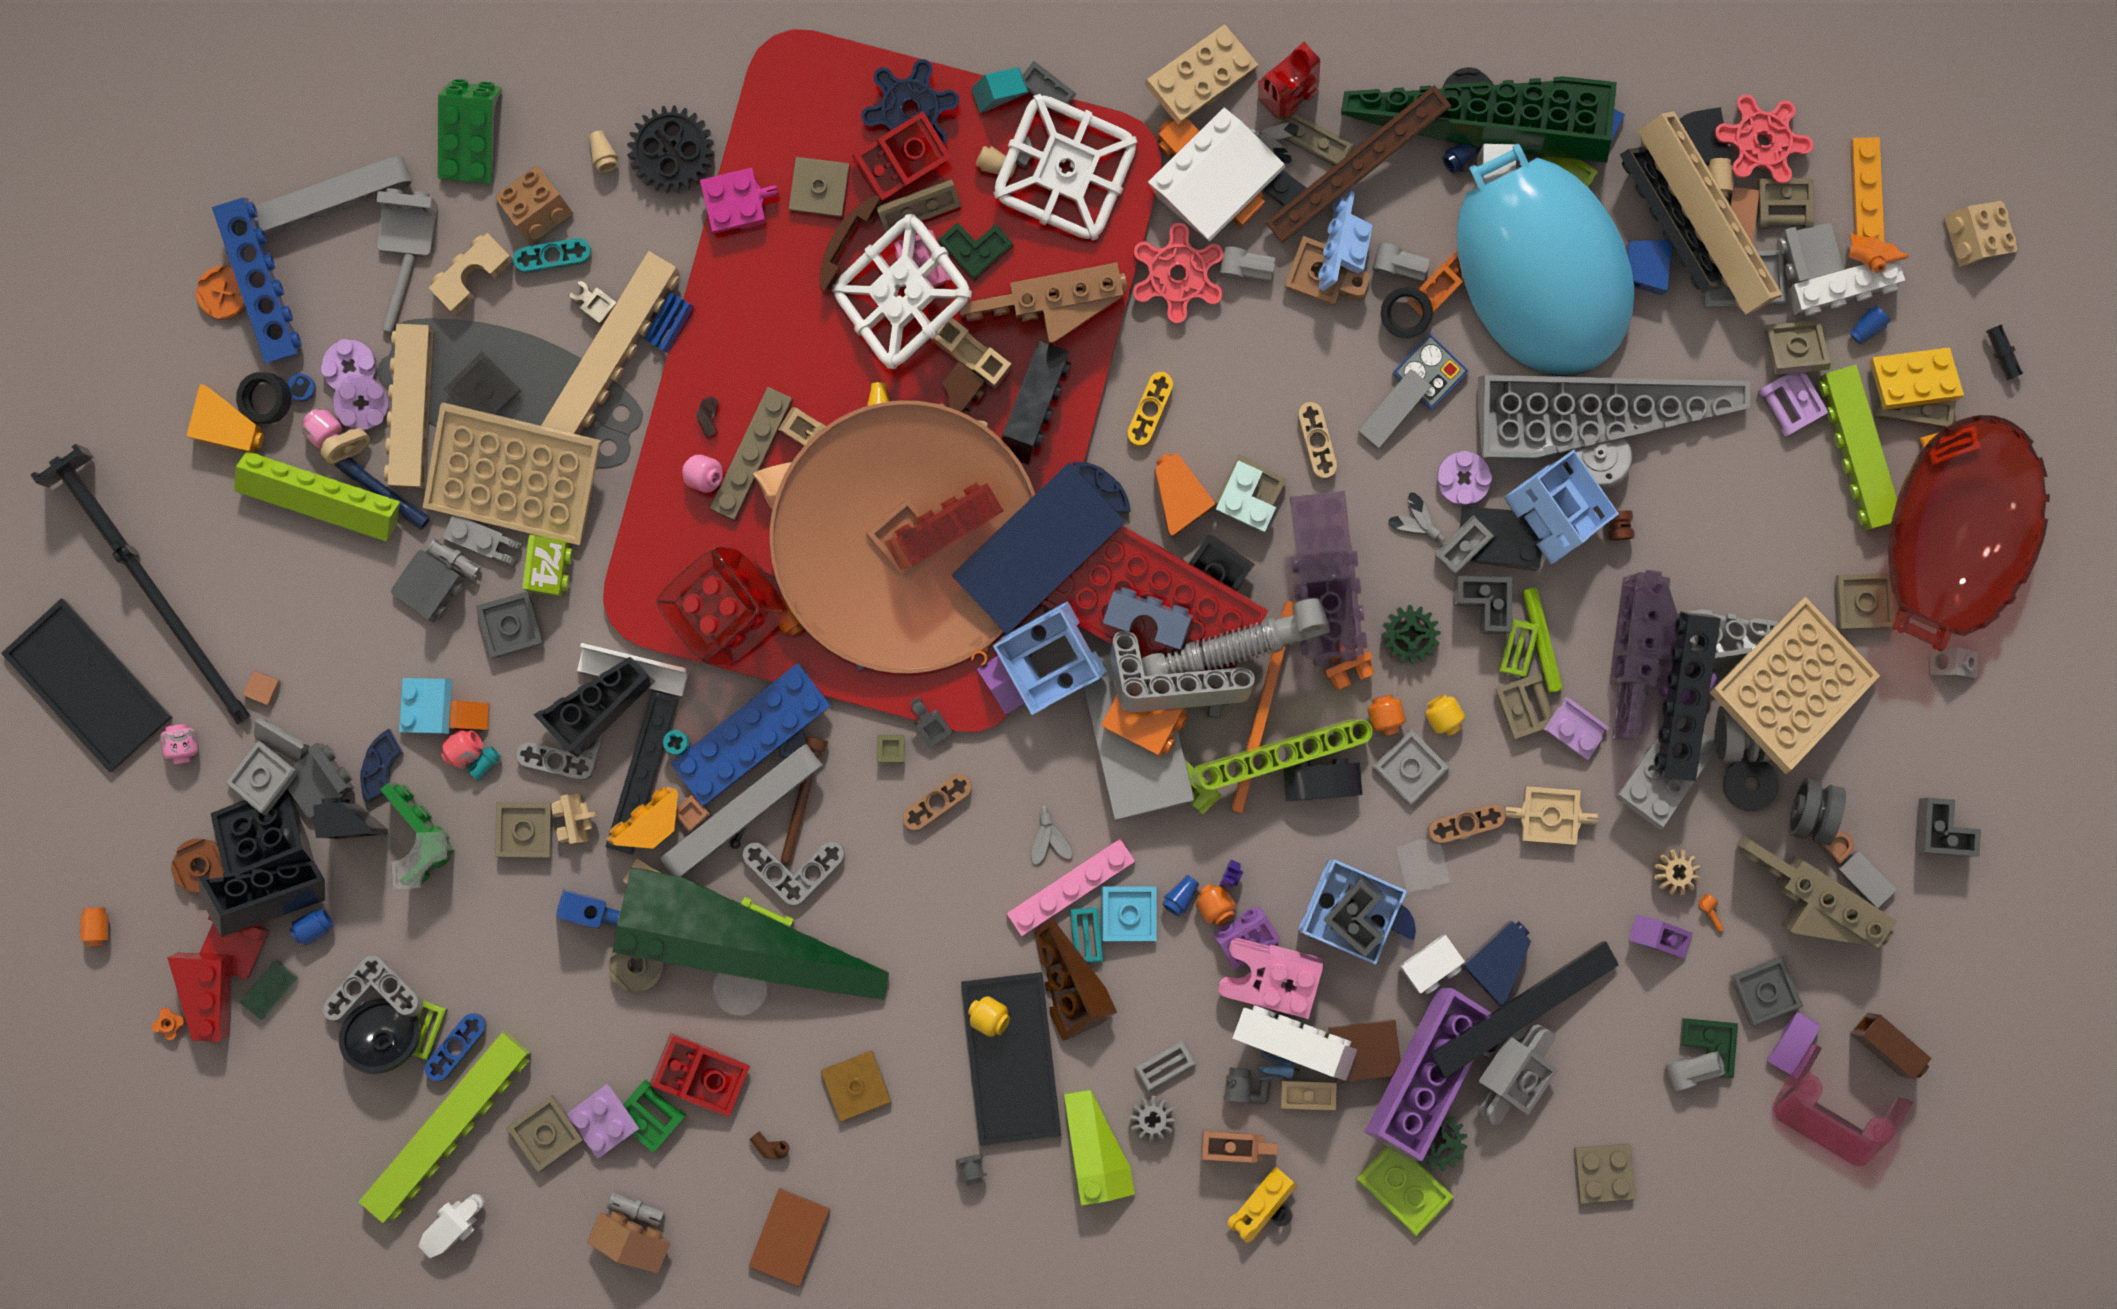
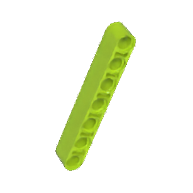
(1294, 754)

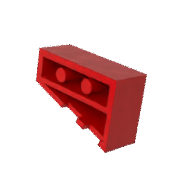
(204, 993)

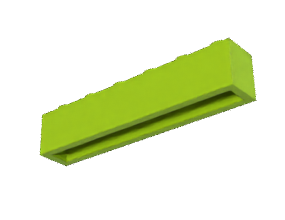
(1860, 446)
(316, 496)

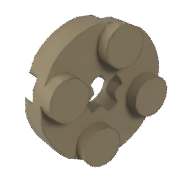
(634, 980)

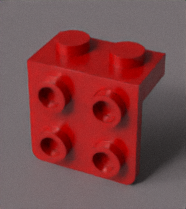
(242, 946)

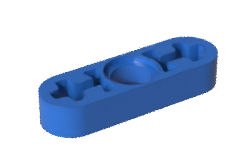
(463, 1027)

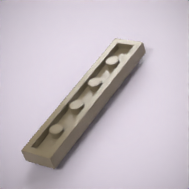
(751, 453)

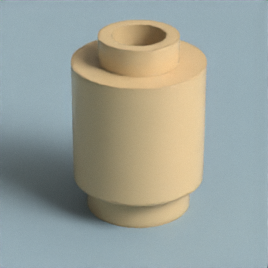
(1723, 174)

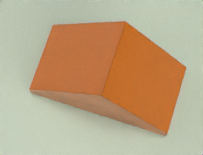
(469, 715)

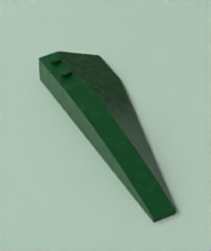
(1546, 117)
(697, 928)

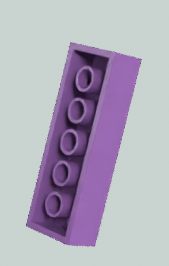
(1417, 1093)

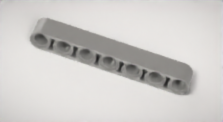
(329, 196)
(741, 811)

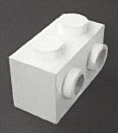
(1432, 964)

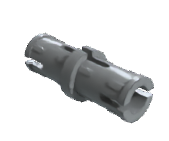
(453, 559)
(635, 1209)

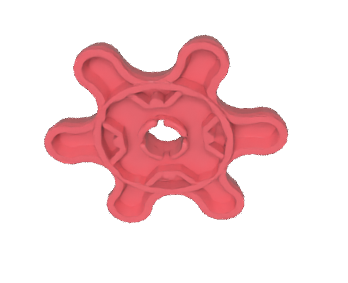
(1771, 125)
(1181, 254)

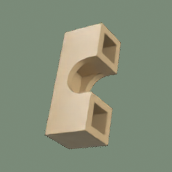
(451, 285)
(966, 349)

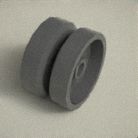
(1817, 811)

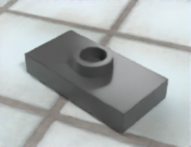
(1044, 83)

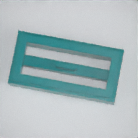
(1084, 911)

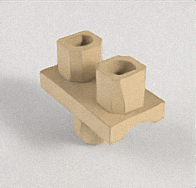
(576, 818)

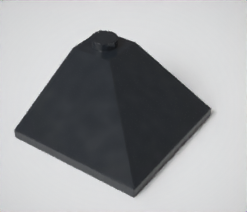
(258, 840)

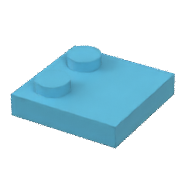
(425, 705)
(1128, 913)

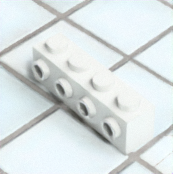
(1842, 286)

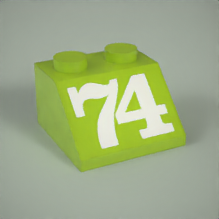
(547, 566)

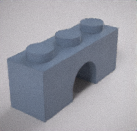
(1171, 622)

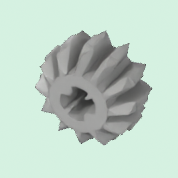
(1158, 1125)

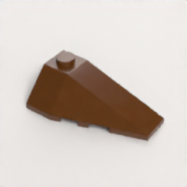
(1075, 990)

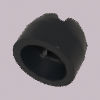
(1279, 1218)

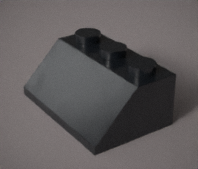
(343, 820)

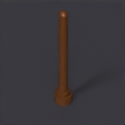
(817, 747)

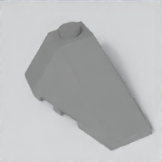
(1735, 638)

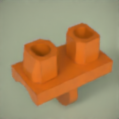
(1338, 675)

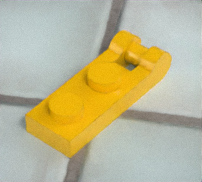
(1262, 1205)

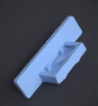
(1346, 242)

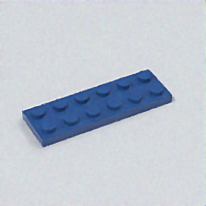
(751, 734)

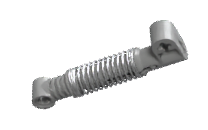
(1307, 622)

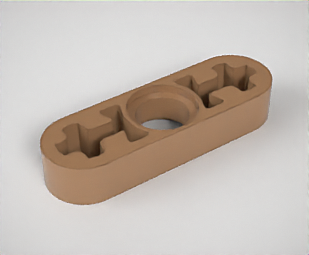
(1483, 811)
(936, 813)

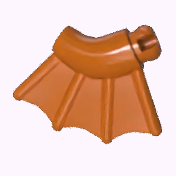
(1874, 252)

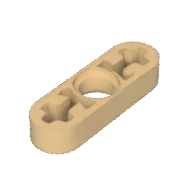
(1305, 423)

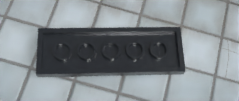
(1667, 210)

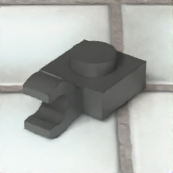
(931, 724)

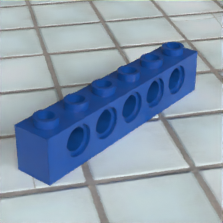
(226, 217)

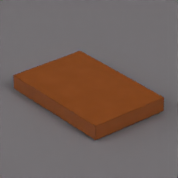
(789, 1237)

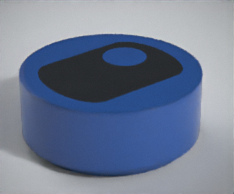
(302, 387)

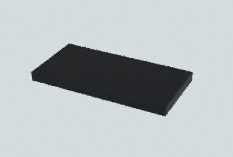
(86, 685)
(1013, 1069)

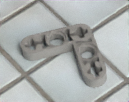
(589, 755)
(799, 878)
(376, 981)

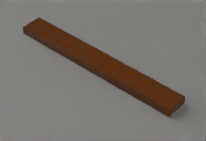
(1358, 164)

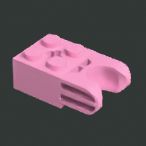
(1268, 977)

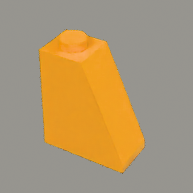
(222, 424)

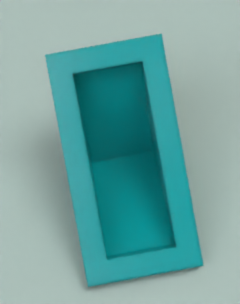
(998, 88)

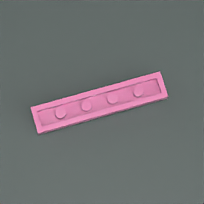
(1070, 887)

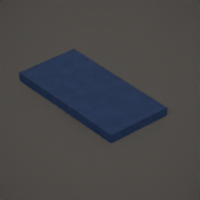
(1038, 548)

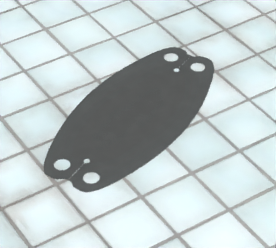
(531, 364)

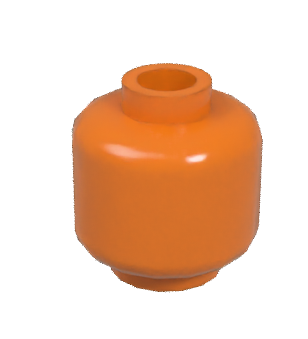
(1386, 714)
(1216, 904)

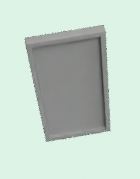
(1134, 776)

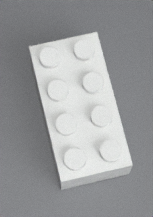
(1289, 1041)

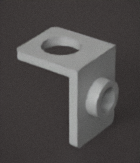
(1960, 662)

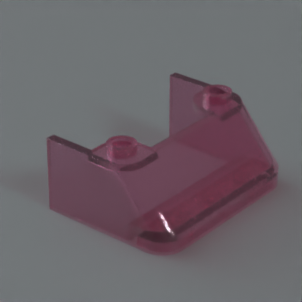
(1799, 1110)

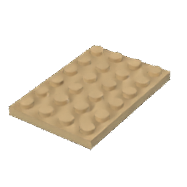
(511, 473)
(1794, 684)

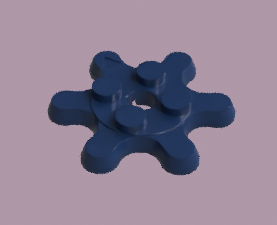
(899, 91)

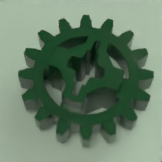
(1410, 646)
(1450, 1144)

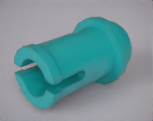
(484, 762)

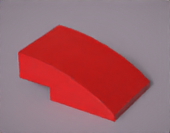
(901, 156)
(699, 1074)

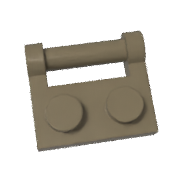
(1790, 194)
(1518, 708)

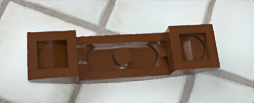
(863, 213)

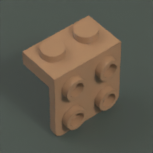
(533, 205)

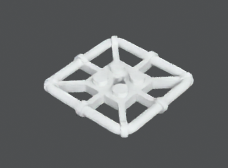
(1049, 174)
(885, 291)

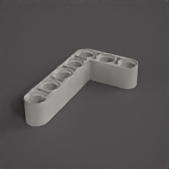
(1172, 684)

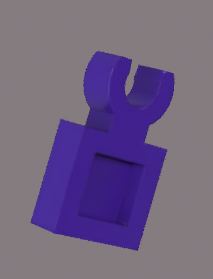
(1231, 875)

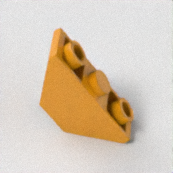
(648, 823)

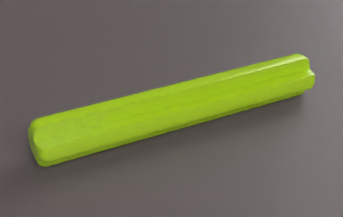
(1543, 640)

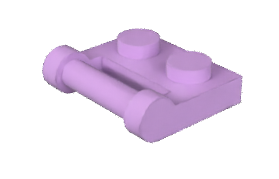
(1801, 397)

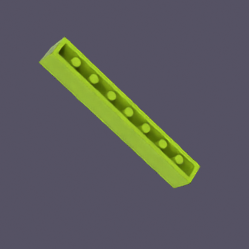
(444, 1128)

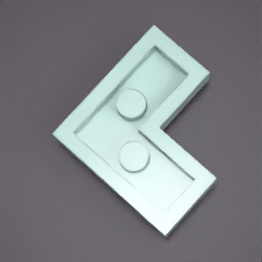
(1238, 499)

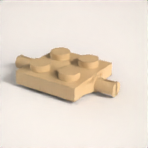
(1551, 815)

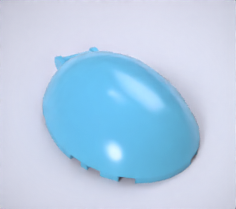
(1544, 266)

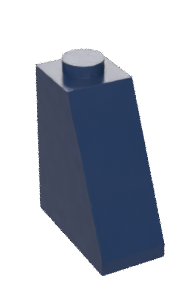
(1499, 960)

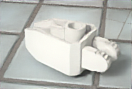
(453, 1223)

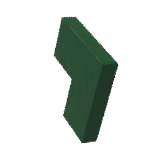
(975, 255)
(1713, 1036)

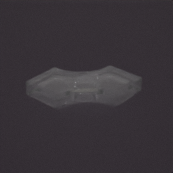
(427, 850)

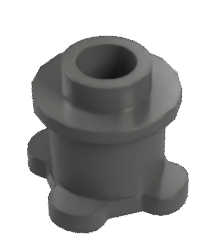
(971, 1169)

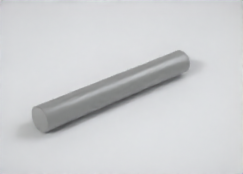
(398, 293)

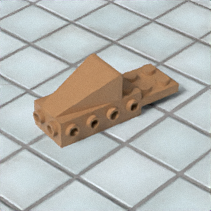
(1060, 312)

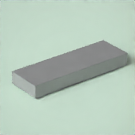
(1395, 408)

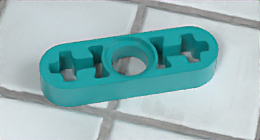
(570, 245)

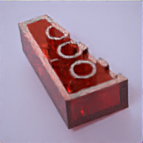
(944, 526)

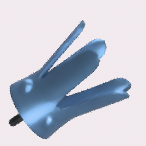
(1285, 1069)

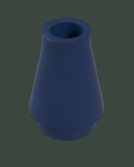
(1459, 157)

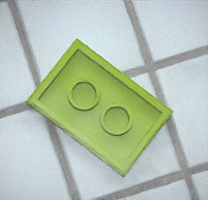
(1405, 1189)

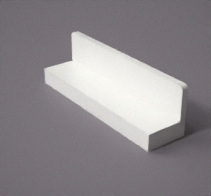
(668, 677)

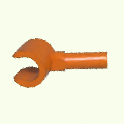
(984, 651)
(1707, 904)

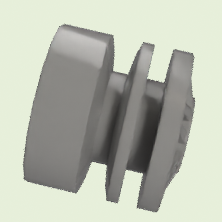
(1734, 740)

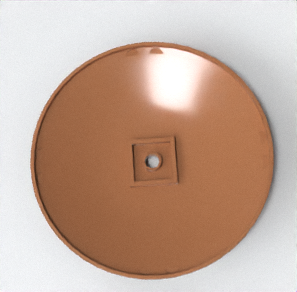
(850, 496)

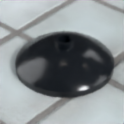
(370, 1028)

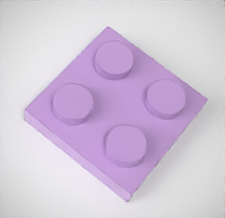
(602, 1121)

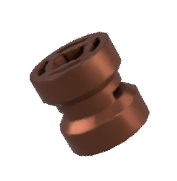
(1620, 527)

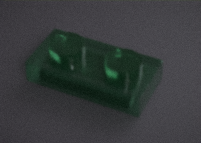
(269, 989)

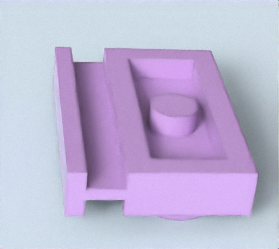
(1576, 728)

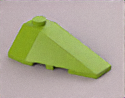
(1098, 1158)

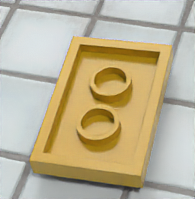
(1916, 378)

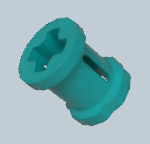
(668, 739)

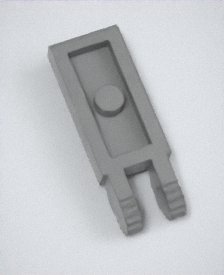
(478, 538)

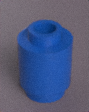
(311, 926)

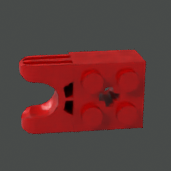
(1290, 82)

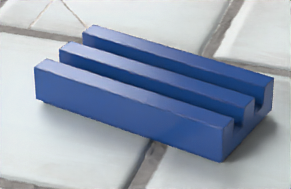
(665, 321)

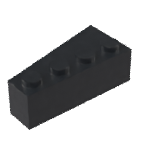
(1035, 399)
(595, 706)
(259, 896)

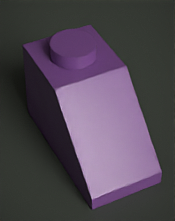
(1660, 936)

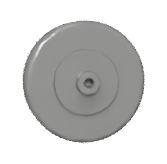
(1606, 461)

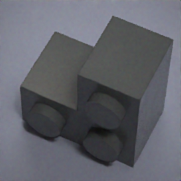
(1493, 597)
(1937, 830)
(1350, 916)

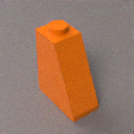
(1180, 494)

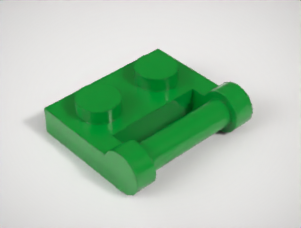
(651, 1129)

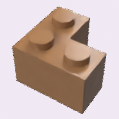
(628, 1242)

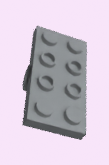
(1656, 796)

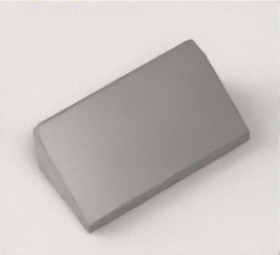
(1464, 544)
(280, 739)

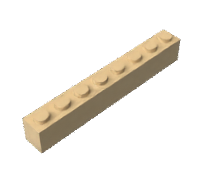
(1709, 212)
(613, 345)

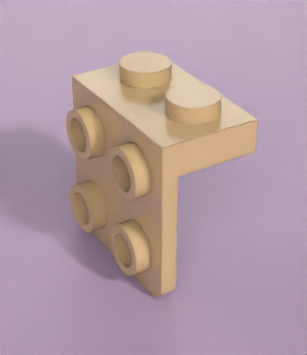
(1980, 232)

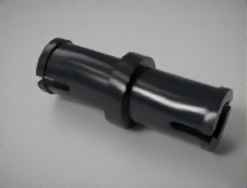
(2004, 352)

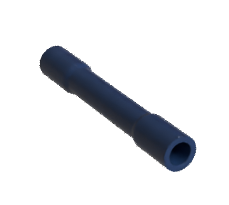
(407, 510)

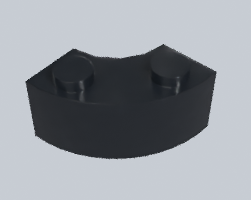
(1322, 781)

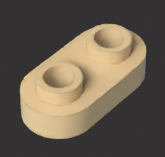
(344, 445)

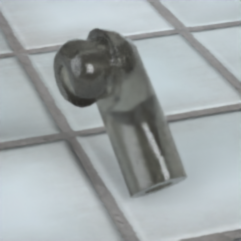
(705, 416)

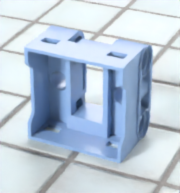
(1554, 497)
(1018, 644)
(1335, 881)

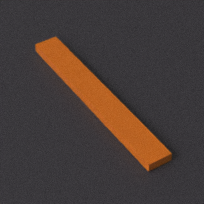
(1261, 714)

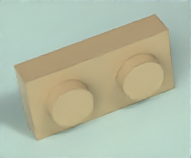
(1308, 1095)

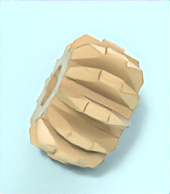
(1686, 872)

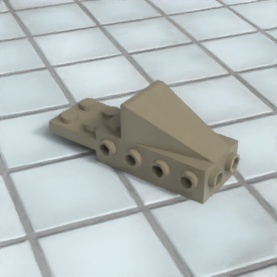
(1822, 904)

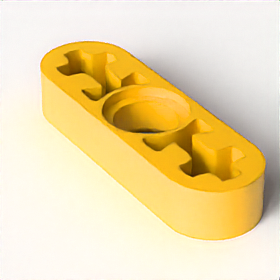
(1135, 425)

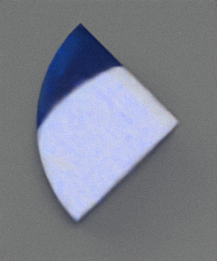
(1404, 923)

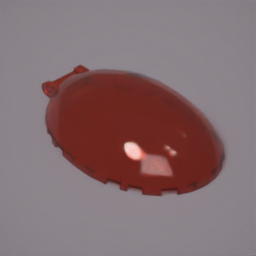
(1966, 528)

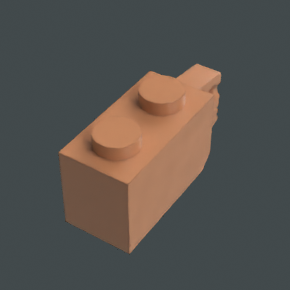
(1235, 1146)

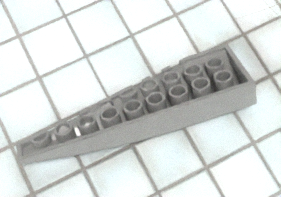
(1565, 413)

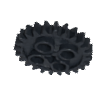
(652, 163)

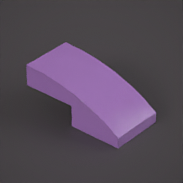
(1794, 1042)

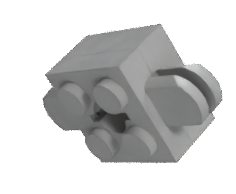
(1517, 1075)

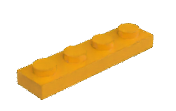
(1867, 187)

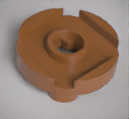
(186, 857)

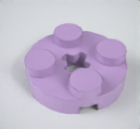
(344, 351)
(371, 391)
(1479, 477)

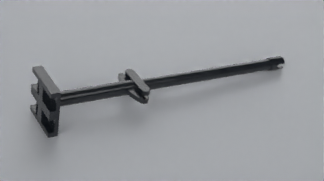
(65, 470)

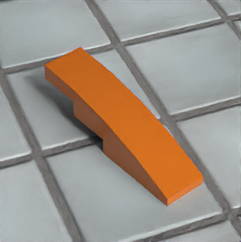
(1440, 284)

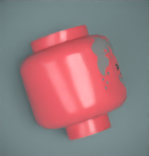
(461, 748)

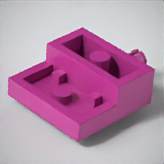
(735, 200)

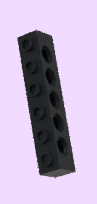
(1685, 764)

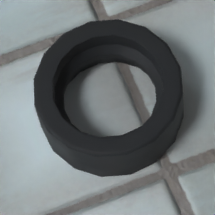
(1406, 332)
(244, 397)

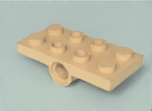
(1201, 74)

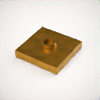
(856, 1086)

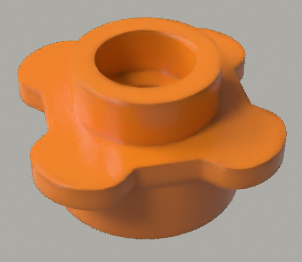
(175, 1020)

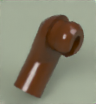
(771, 1149)

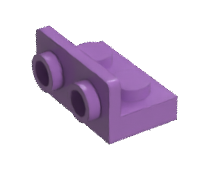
(1251, 926)

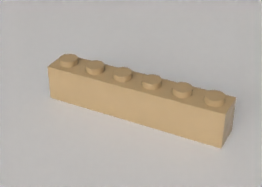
(410, 406)

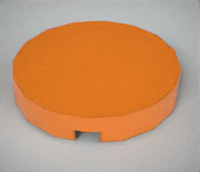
(220, 294)

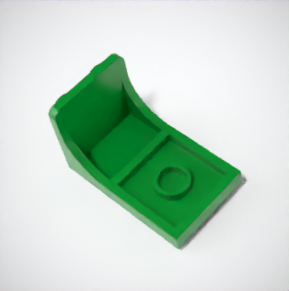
(466, 131)
(416, 816)

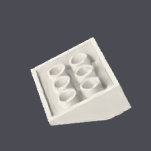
(1216, 174)

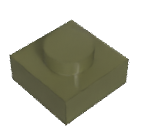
(891, 748)

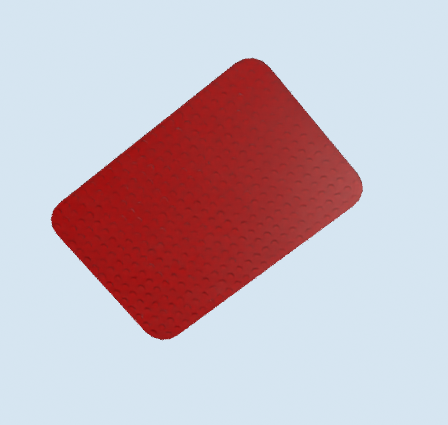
(771, 326)

